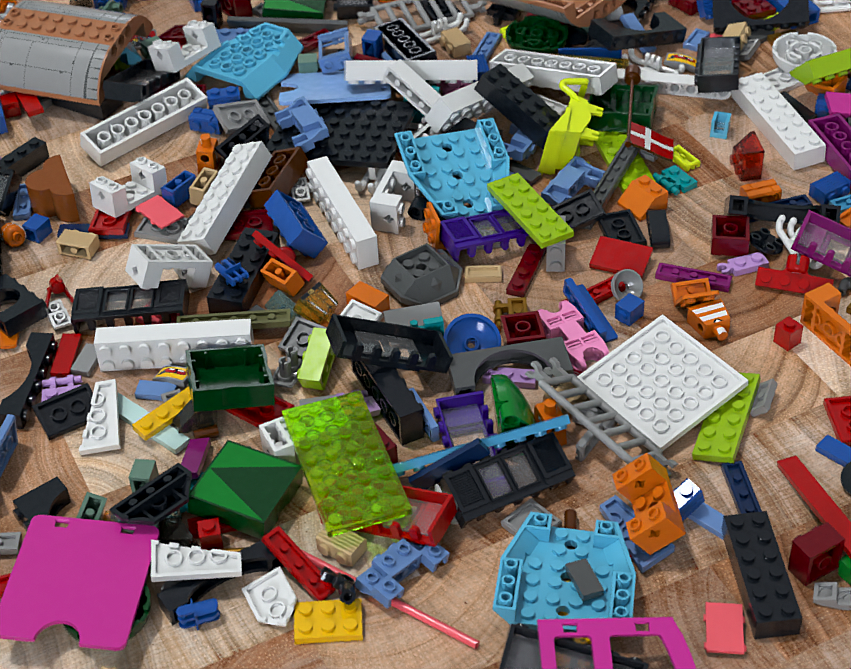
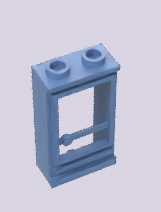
(336, 60)

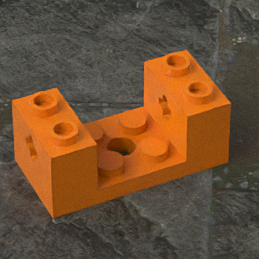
(822, 319)
(653, 501)

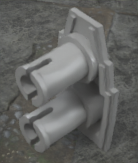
(286, 373)

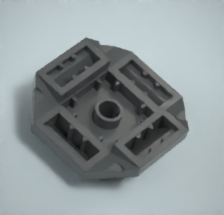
(423, 276)

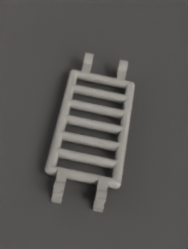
(373, 14)
(562, 376)

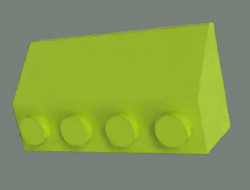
(823, 68)

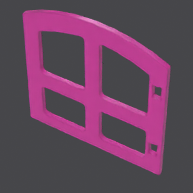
(602, 629)

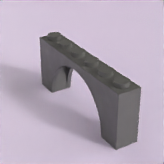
(471, 365)

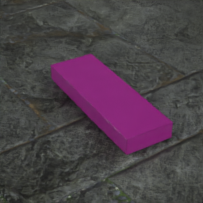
(196, 455)

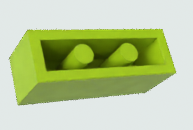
(316, 361)

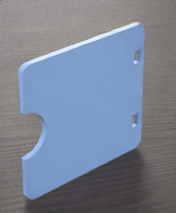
(330, 88)

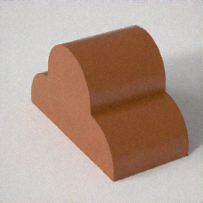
(52, 192)

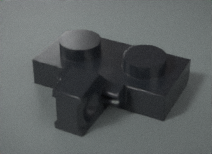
(502, 13)

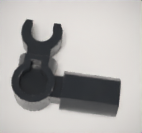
(342, 583)

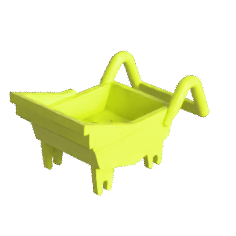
(570, 129)

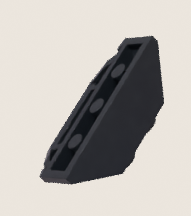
(253, 131)
(156, 498)

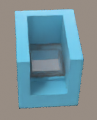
(720, 125)

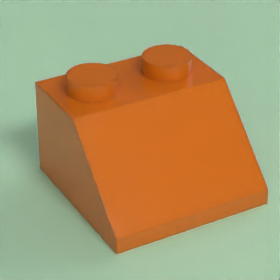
(837, 84)
(643, 195)

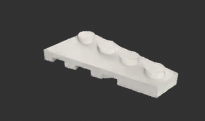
(102, 425)
(177, 562)

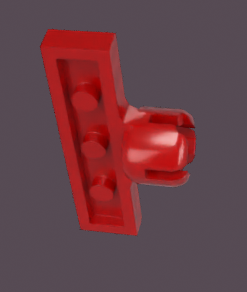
(283, 254)
(792, 278)

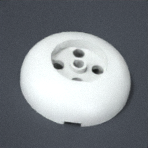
(795, 49)

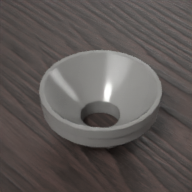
(632, 281)

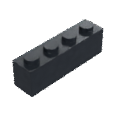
(26, 157)

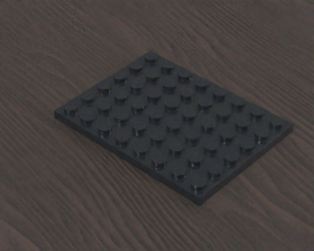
(358, 132)

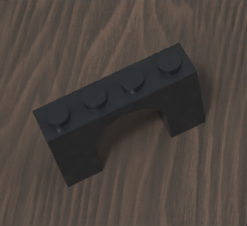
(26, 310)

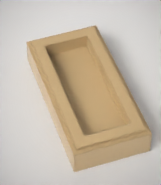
(483, 273)

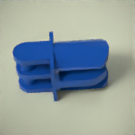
(231, 271)
(198, 613)

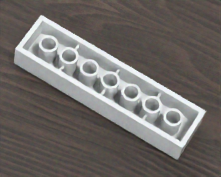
(551, 69)
(431, 70)
(467, 103)
(142, 122)
(779, 122)
(226, 197)
(342, 213)
(165, 343)

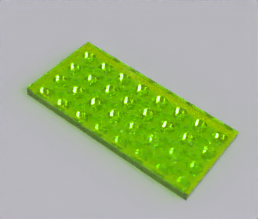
(345, 463)

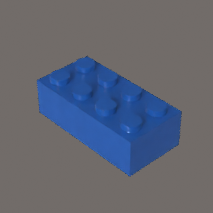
(295, 224)

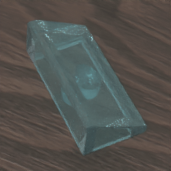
(281, 301)

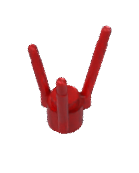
(57, 286)

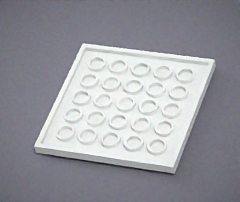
(663, 381)

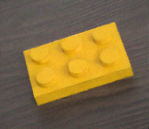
(327, 621)

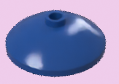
(471, 329)

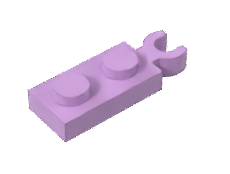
(743, 264)
(515, 374)

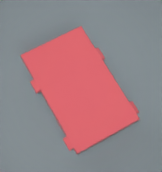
(159, 212)
(724, 628)

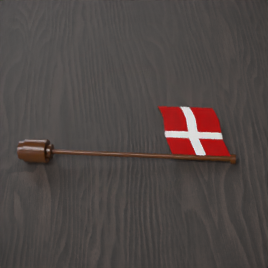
(642, 136)

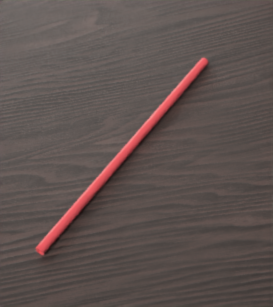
(410, 610)

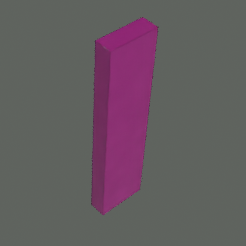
(678, 274)

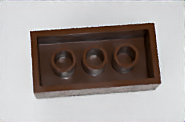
(280, 174)

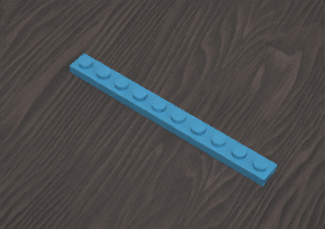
(498, 440)

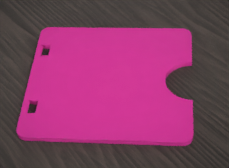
(78, 578)

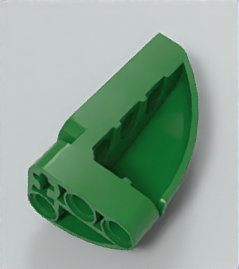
(510, 407)

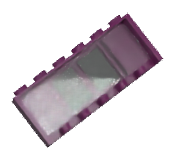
(824, 242)

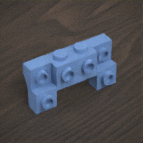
(307, 122)
(520, 145)
(571, 180)
(395, 565)

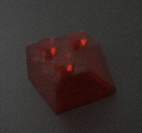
(748, 158)

